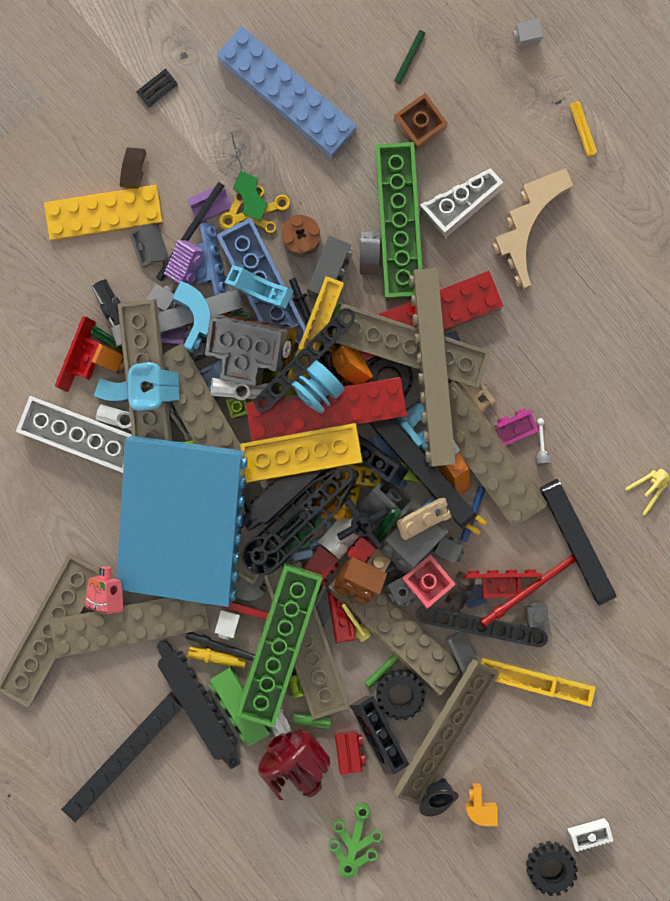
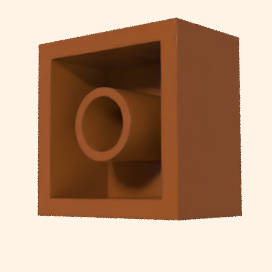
(420, 121)
(359, 581)

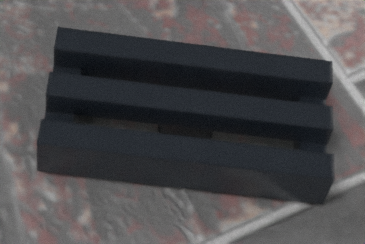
(168, 88)

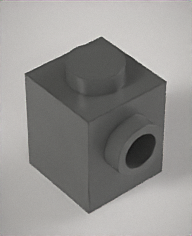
(449, 549)
(536, 615)

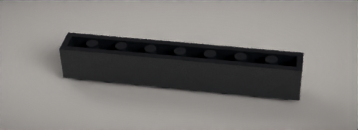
(122, 757)

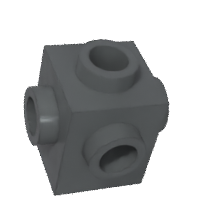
(395, 595)

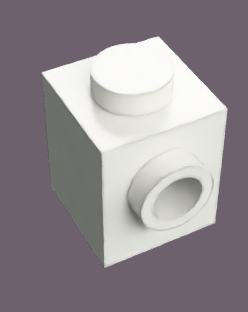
(227, 624)

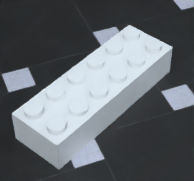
(73, 433)

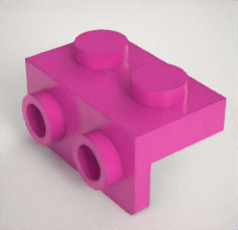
(516, 427)

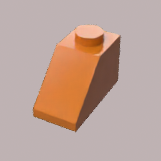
(109, 359)
(351, 365)
(457, 474)

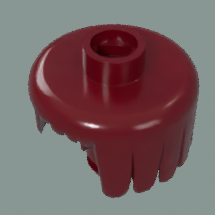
(295, 758)

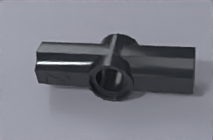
(108, 301)

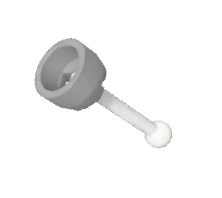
(171, 412)
(543, 456)

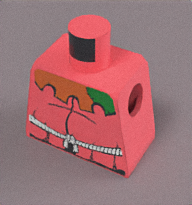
(104, 592)

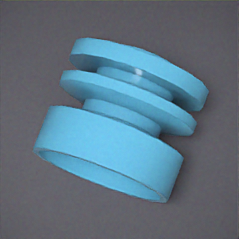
(318, 387)

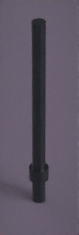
(195, 223)
(206, 641)

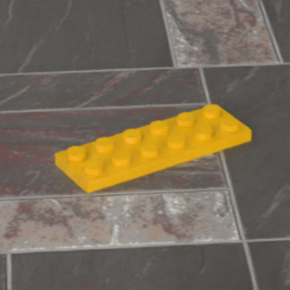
(103, 212)
(302, 453)

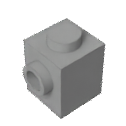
(527, 32)
(164, 297)

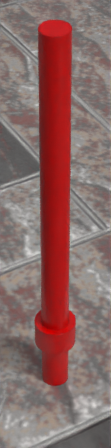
(499, 612)

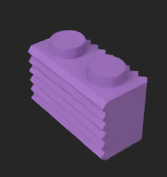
(184, 262)

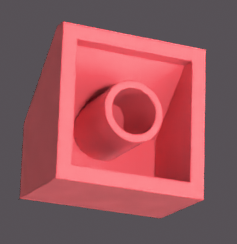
(428, 581)

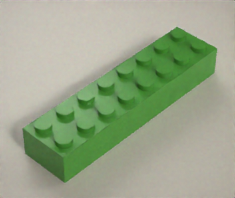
(398, 217)
(279, 645)

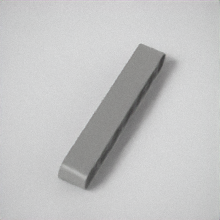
(181, 317)

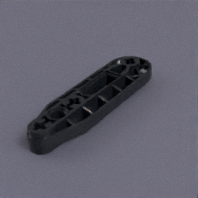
(308, 512)

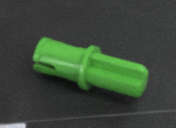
(307, 720)

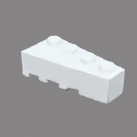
(461, 202)

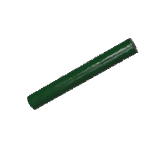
(409, 57)

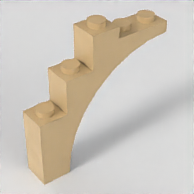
(514, 243)

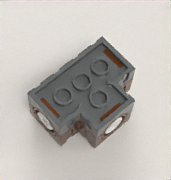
(249, 348)

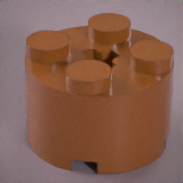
(297, 225)

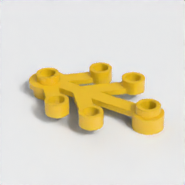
(241, 217)

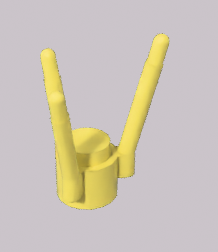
(659, 481)
(360, 630)

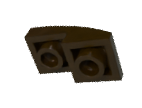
(131, 168)

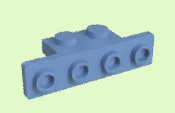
(211, 267)

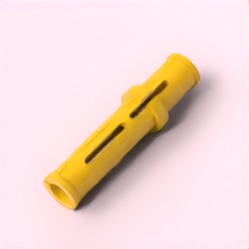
(216, 657)

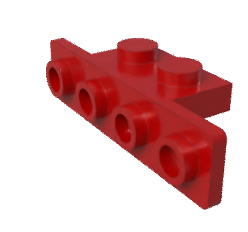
(79, 356)
(501, 584)

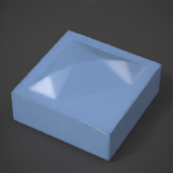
(303, 554)

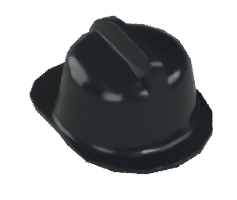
(439, 798)

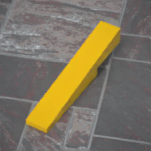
(319, 318)
(542, 683)

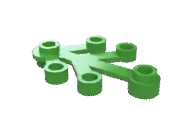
(354, 844)

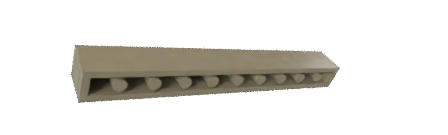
(433, 367)

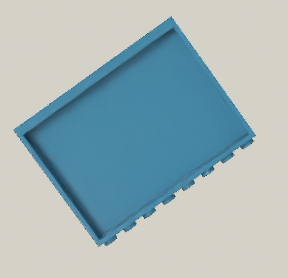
(181, 520)

